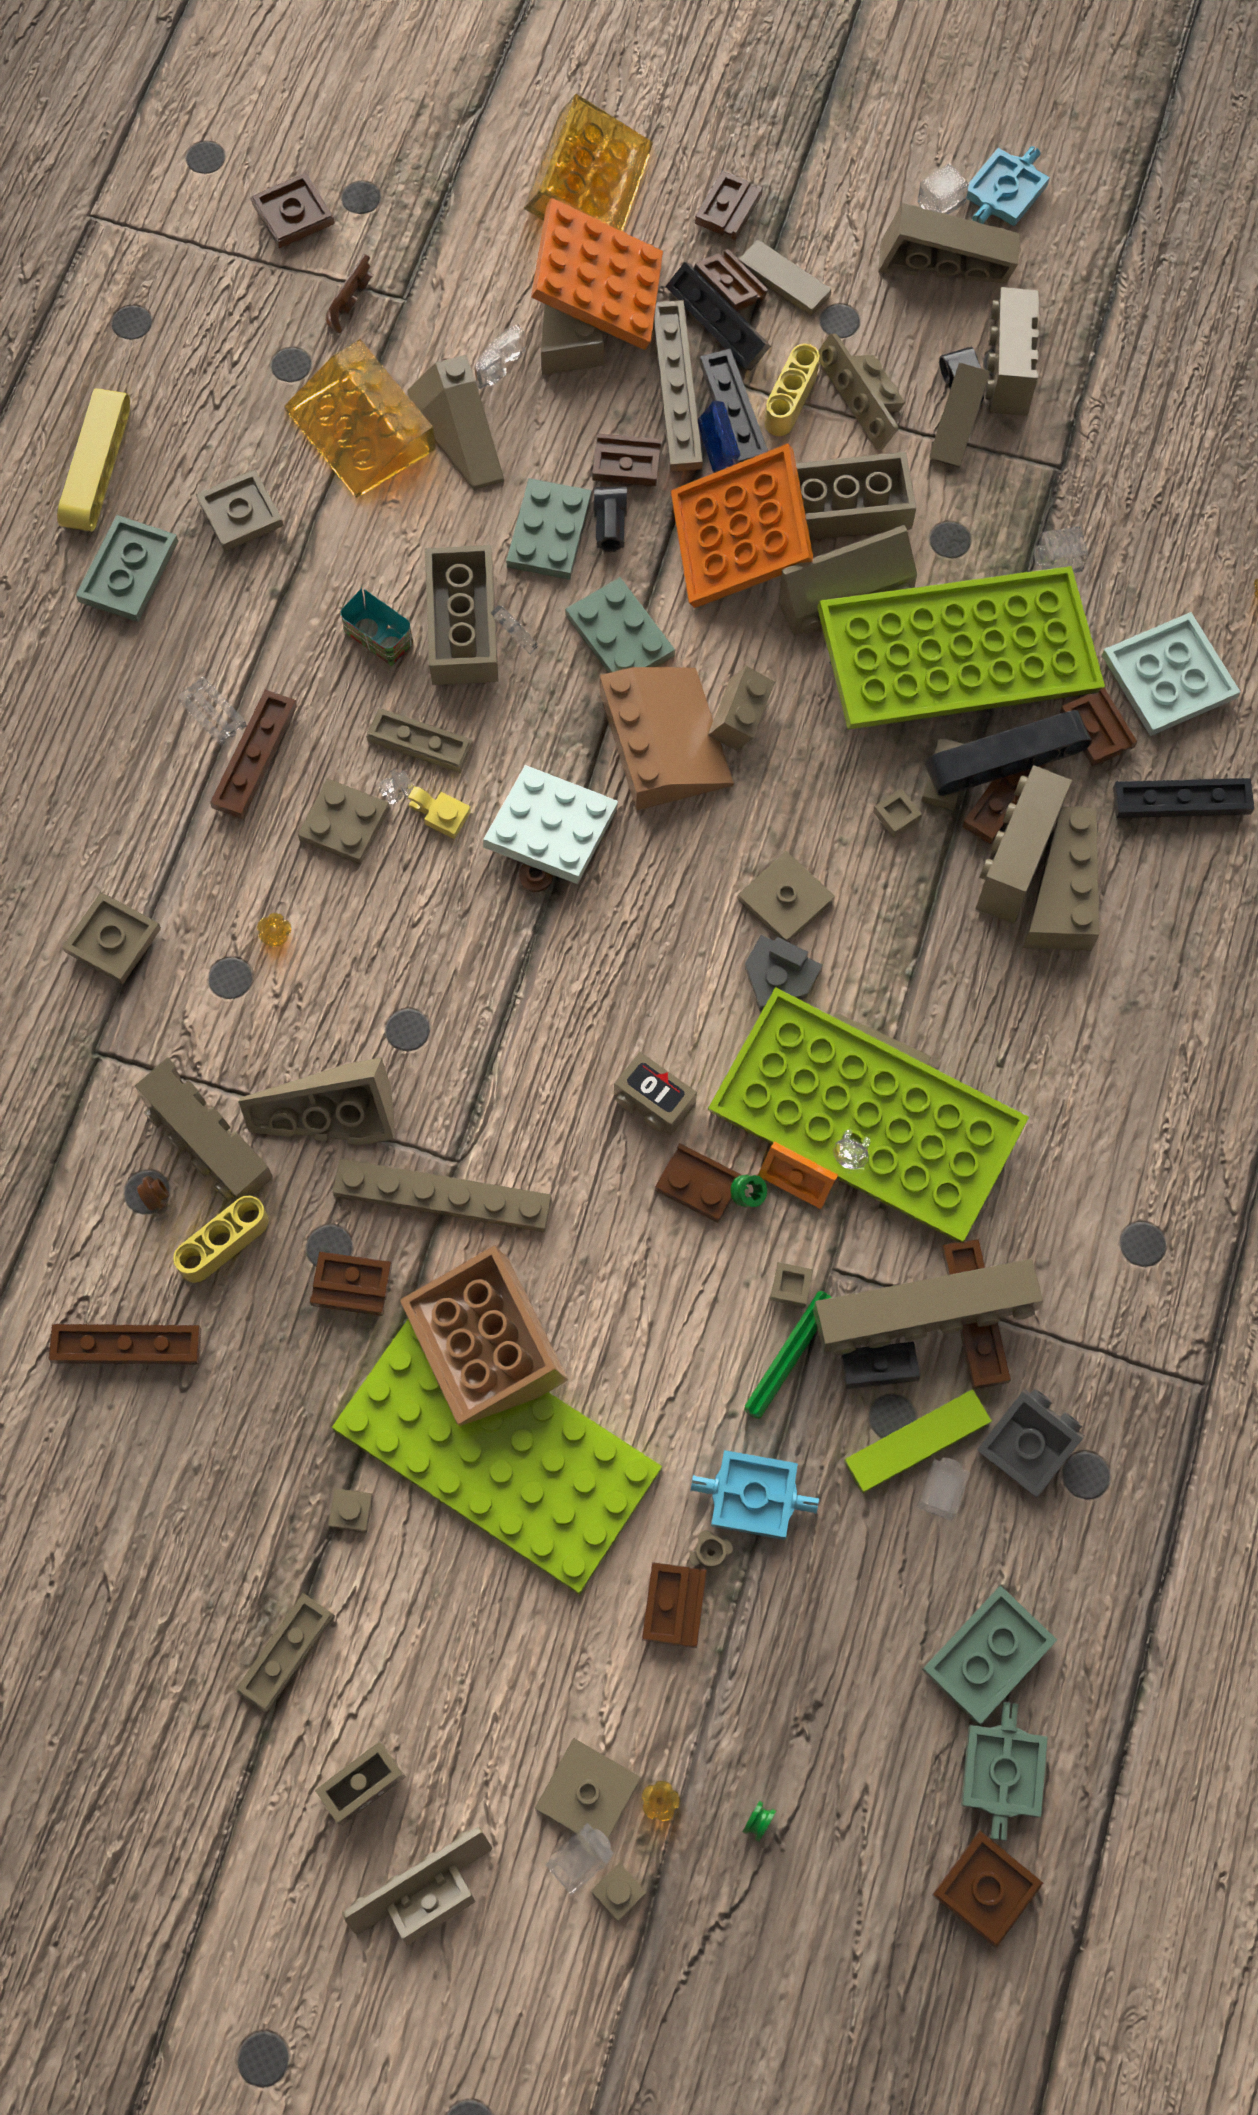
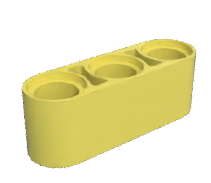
(787, 401)
(226, 1222)

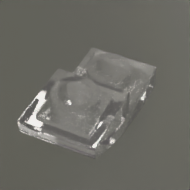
(504, 348)

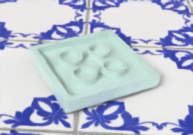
(1170, 673)
(550, 824)

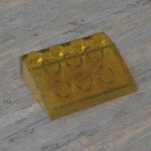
(590, 164)
(361, 419)

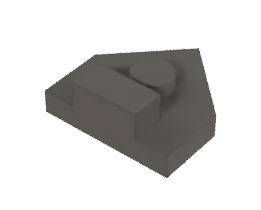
(780, 966)

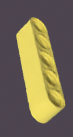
(93, 460)

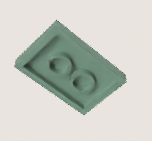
(549, 528)
(127, 568)
(619, 629)
(989, 1655)

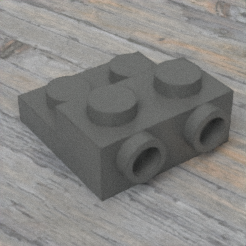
(1032, 1441)

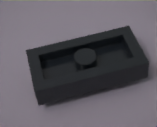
(880, 1365)

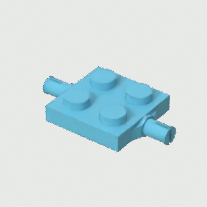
(1007, 186)
(754, 1494)

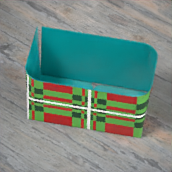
(383, 616)

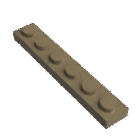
(677, 386)
(442, 1195)

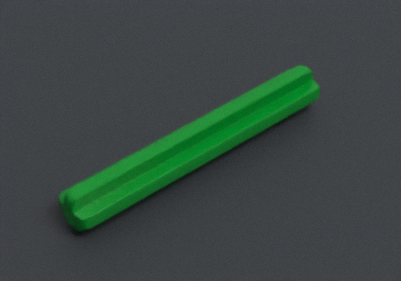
(784, 1361)

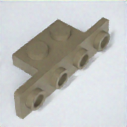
(863, 388)
(424, 1893)

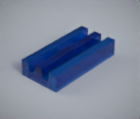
(718, 436)

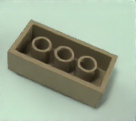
(857, 495)
(459, 615)

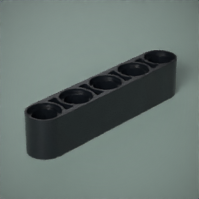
(1008, 753)

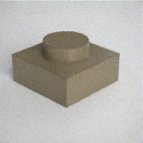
(897, 812)
(791, 1284)
(350, 1510)
(618, 1891)

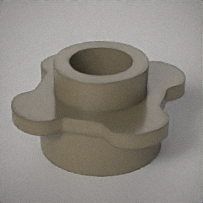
(713, 1563)

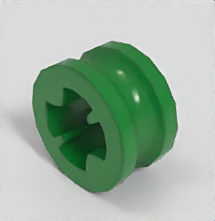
(738, 1190)
(759, 1821)

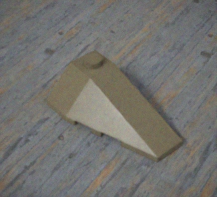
(454, 408)
(338, 1103)

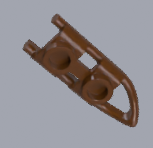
(345, 297)

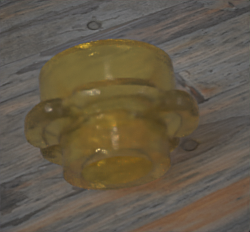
(279, 936)
(671, 1801)

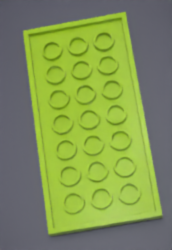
(959, 647)
(930, 1136)
(525, 1475)

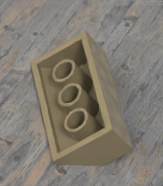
(857, 569)

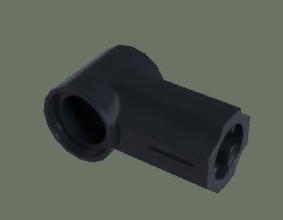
(610, 510)

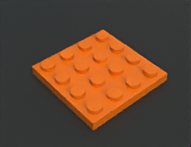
(597, 274)
(741, 525)

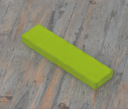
(917, 1441)

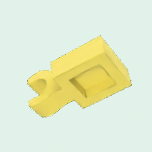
(442, 814)

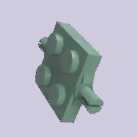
(1004, 1771)

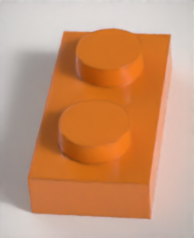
(797, 1175)

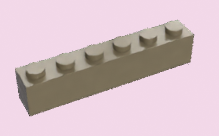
(928, 1306)

